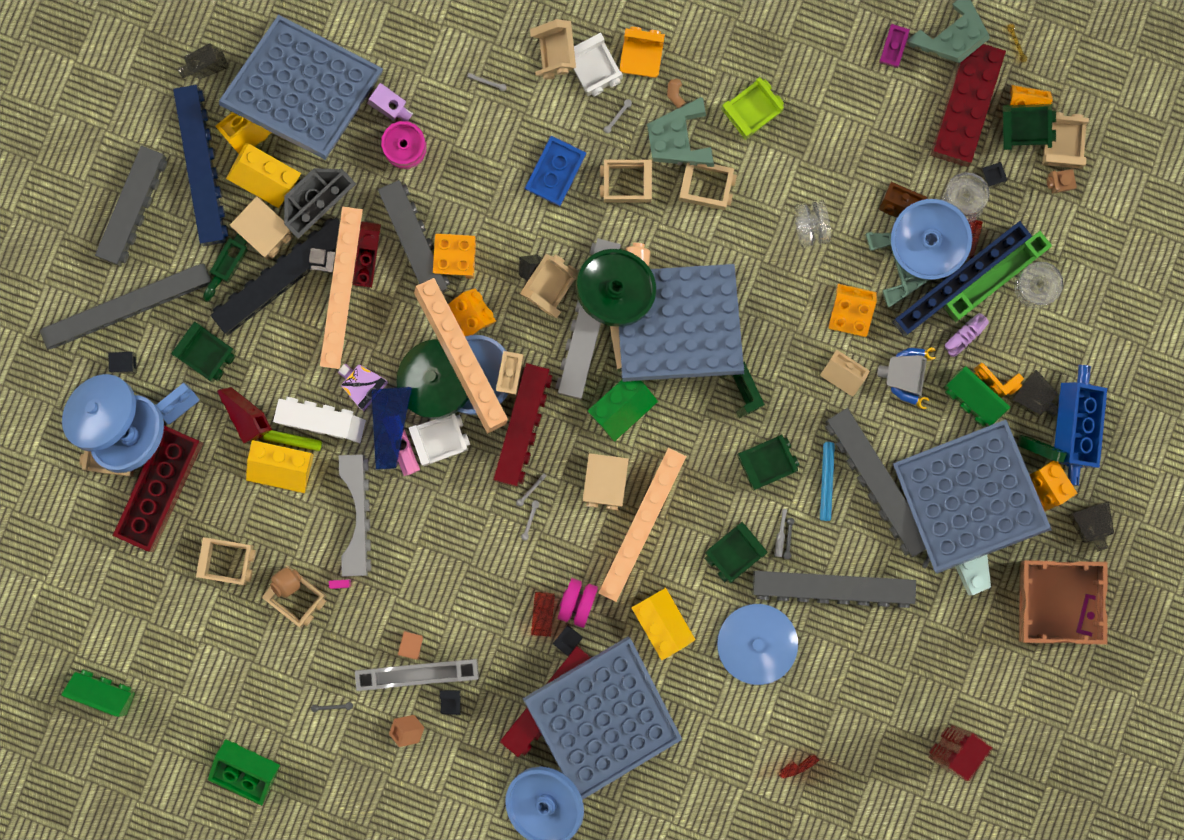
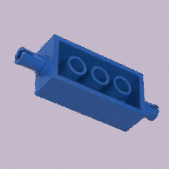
(1080, 423)

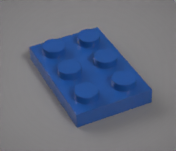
(555, 171)

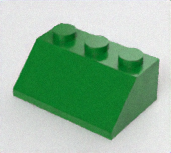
(976, 397)
(622, 407)
(99, 693)
(243, 772)

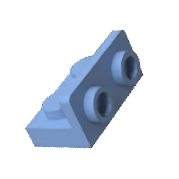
(177, 403)

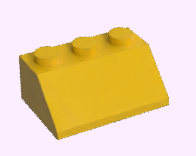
(241, 131)
(262, 175)
(278, 466)
(663, 624)

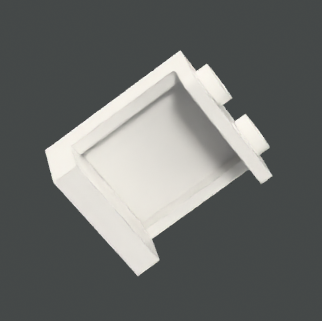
(595, 66)
(439, 439)

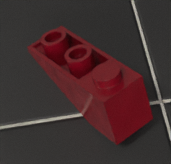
(366, 254)
(246, 417)

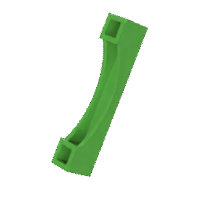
(997, 276)

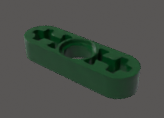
(1041, 448)

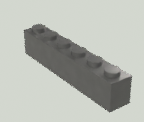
(131, 206)
(411, 233)

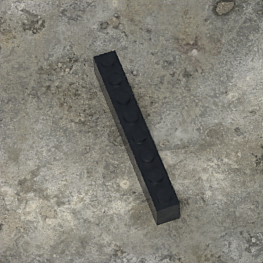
(274, 280)

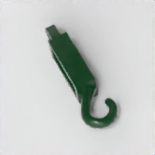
(225, 265)

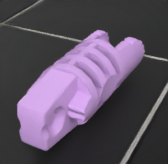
(966, 334)

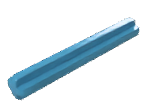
(827, 481)

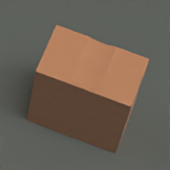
(1053, 600)

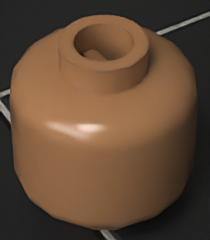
(285, 582)

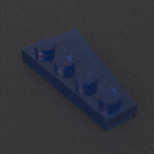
(389, 418)

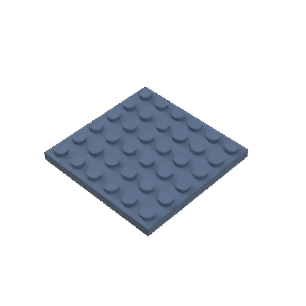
(301, 87)
(687, 329)
(971, 496)
(603, 718)

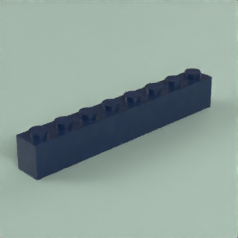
(200, 165)
(961, 279)

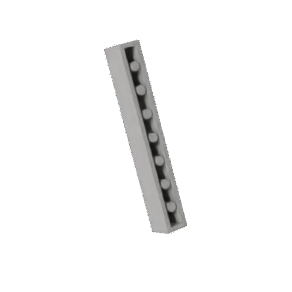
(582, 344)

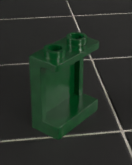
(1028, 125)
(204, 352)
(748, 391)
(768, 462)
(735, 553)

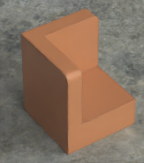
(410, 645)
(406, 730)

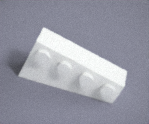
(319, 420)

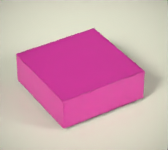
(335, 584)

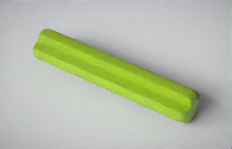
(293, 440)

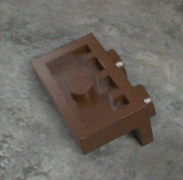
(898, 199)

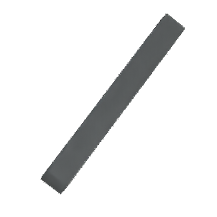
(125, 306)

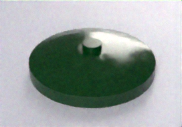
(615, 287)
(433, 381)

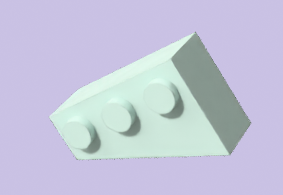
(975, 575)

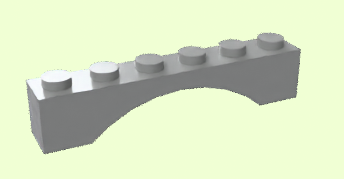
(355, 558)
(416, 674)

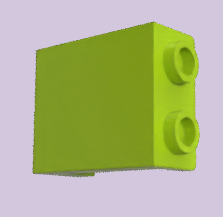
(753, 108)

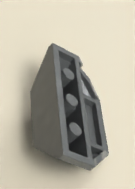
(314, 197)

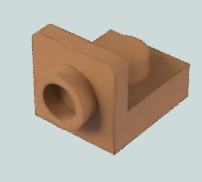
(1061, 181)

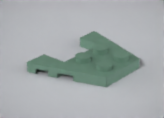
(959, 38)
(670, 136)
(908, 281)

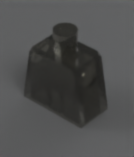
(204, 62)
(1036, 396)
(1094, 524)

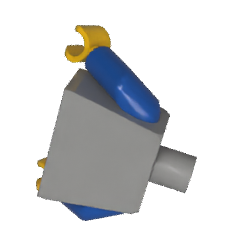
(907, 374)

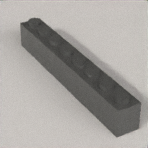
(877, 481)
(834, 587)

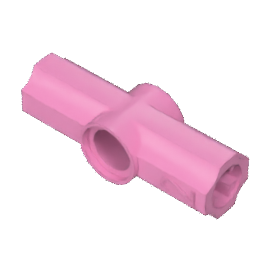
(407, 458)

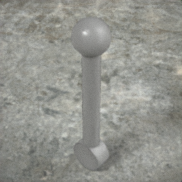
(502, 87)
(627, 104)
(520, 502)
(535, 504)

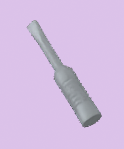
(780, 536)

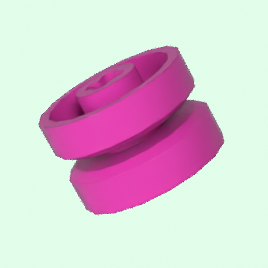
(393, 148)
(576, 602)

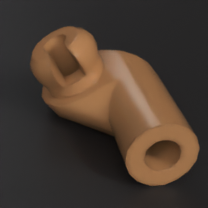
(673, 93)

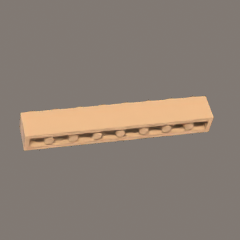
(341, 287)
(460, 355)
(642, 524)

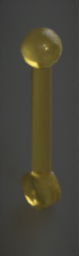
(1010, 28)

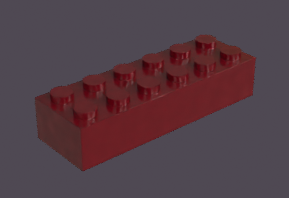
(968, 105)
(522, 425)
(158, 490)
(525, 729)
(959, 752)

